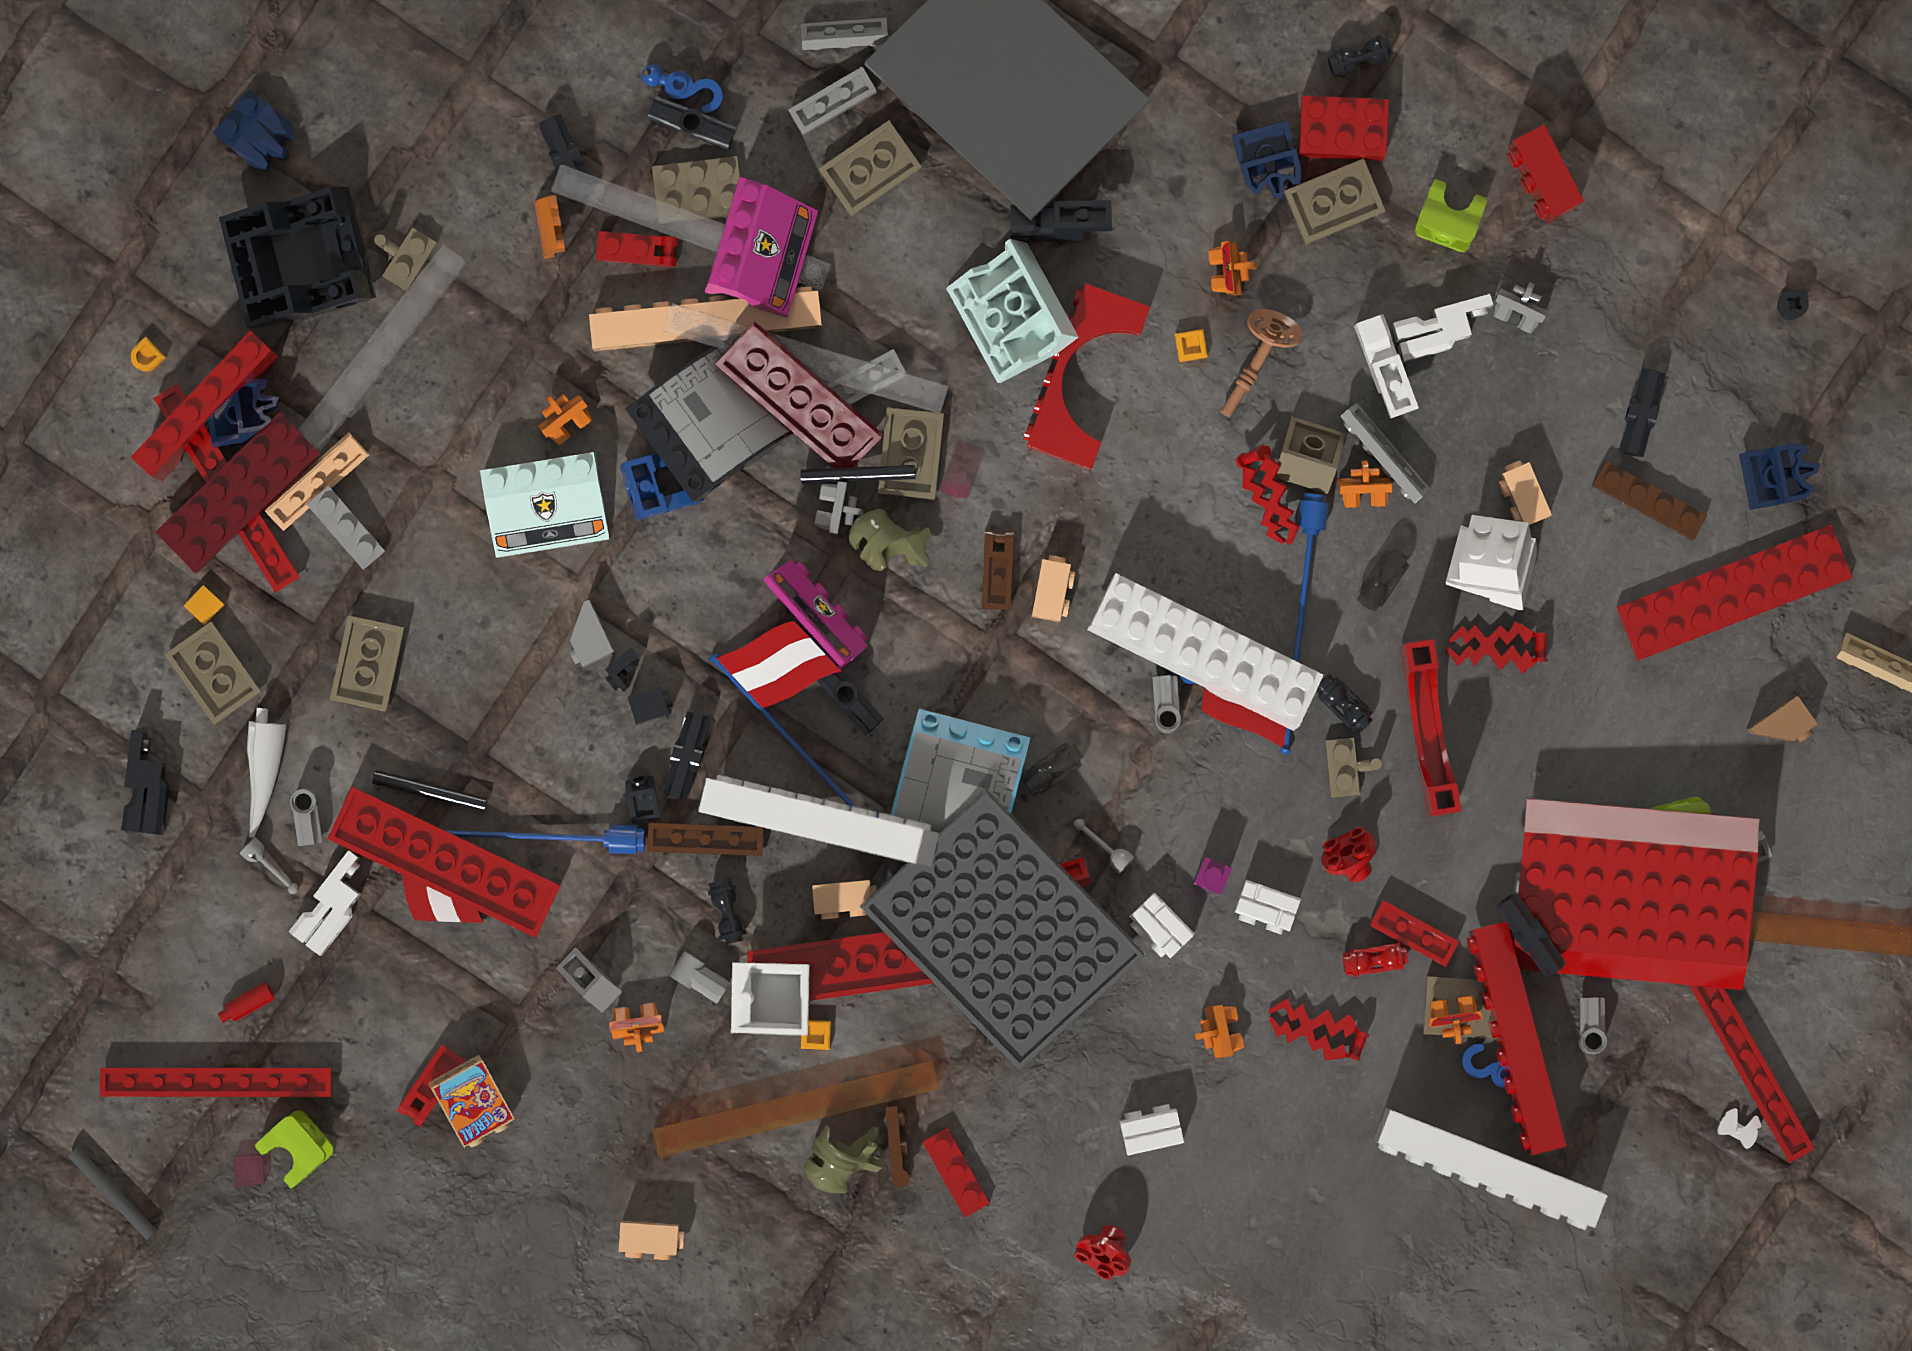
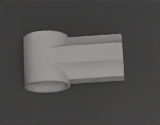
(1166, 700)
(307, 820)
(694, 974)
(1592, 1021)

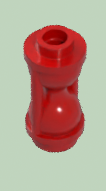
(1361, 961)

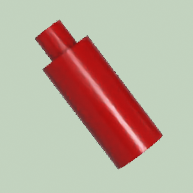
(247, 1003)

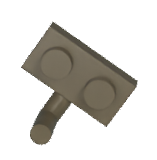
(408, 258)
(1344, 768)

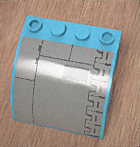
(952, 765)

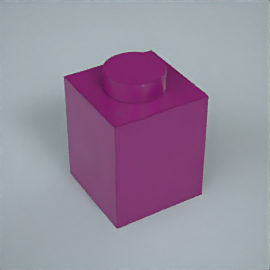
(1212, 875)

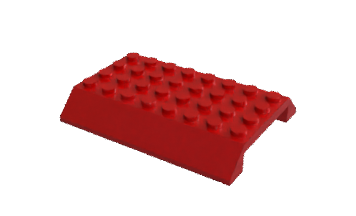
(1641, 891)

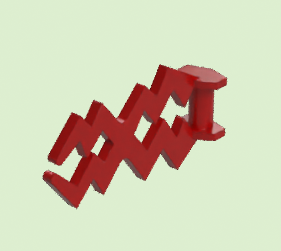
(1272, 505)
(1486, 646)
(1308, 1025)

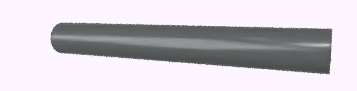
(112, 1193)

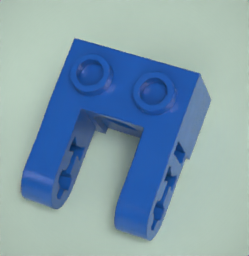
(644, 492)

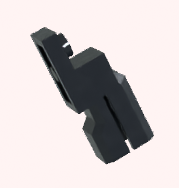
(1062, 222)
(150, 790)

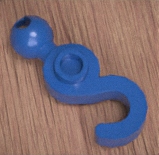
(681, 87)
(1493, 1069)

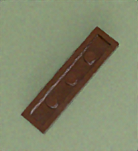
(1649, 500)
(705, 839)

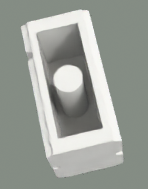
(1267, 906)
(1161, 925)
(1151, 1130)

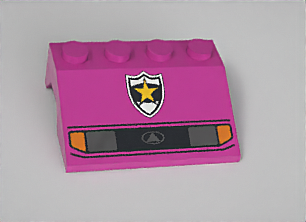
(762, 247)
(816, 614)

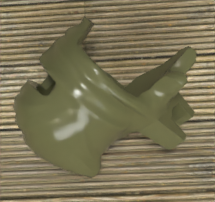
(881, 539)
(835, 1162)

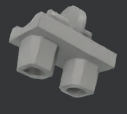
(1531, 312)
(836, 494)

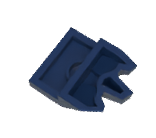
(255, 131)
(1267, 157)
(242, 414)
(1776, 475)

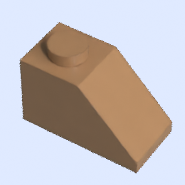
(1786, 722)

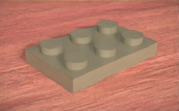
(870, 168)
(698, 186)
(1334, 201)
(912, 440)
(367, 663)
(213, 673)
(1450, 988)

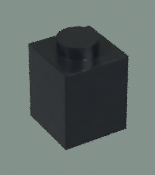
(650, 705)

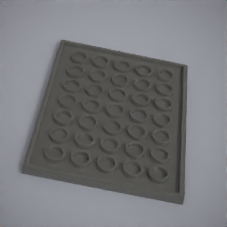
(1009, 91)
(1003, 930)

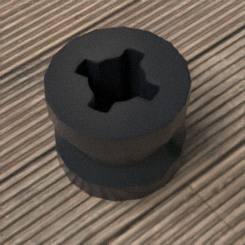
(1788, 308)

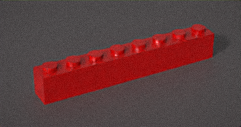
(1517, 1039)

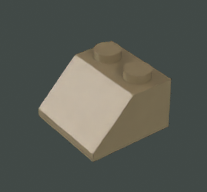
(1310, 455)

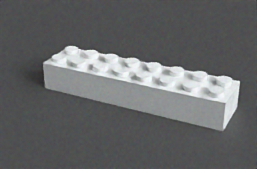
(1205, 652)
(825, 822)
(1489, 1167)

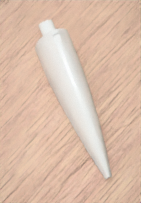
(264, 756)

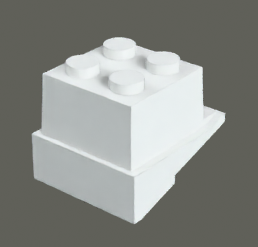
(1494, 560)
(770, 998)

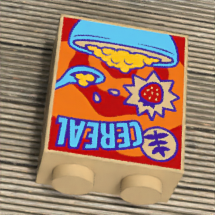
(471, 1102)

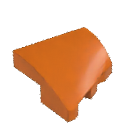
(549, 226)

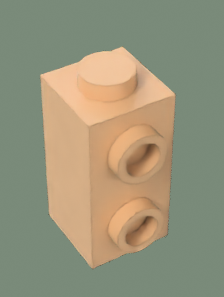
(1524, 492)
(1051, 589)
(841, 897)
(650, 1238)

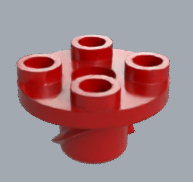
(1350, 854)
(1104, 1252)

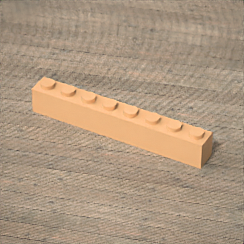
(645, 326)

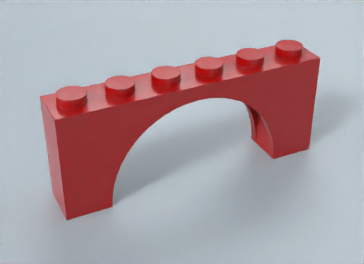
(1054, 430)
(164, 448)
(1420, 676)

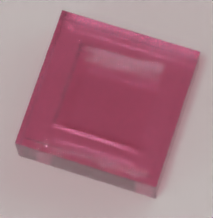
(955, 490)
(249, 1170)

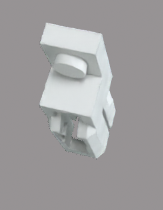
(1449, 320)
(1386, 366)
(334, 896)

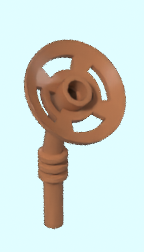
(1270, 338)

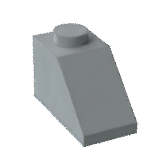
(589, 638)
(588, 980)

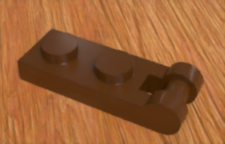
(997, 571)
(897, 1147)

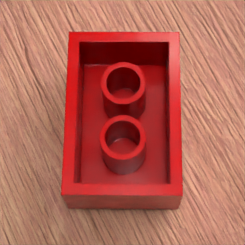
(1343, 128)
(1544, 174)

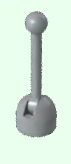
(255, 852)
(1118, 858)

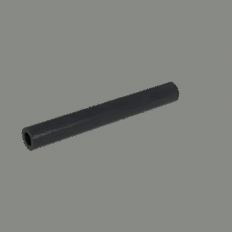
(854, 474)
(429, 790)

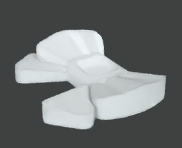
(1730, 1125)

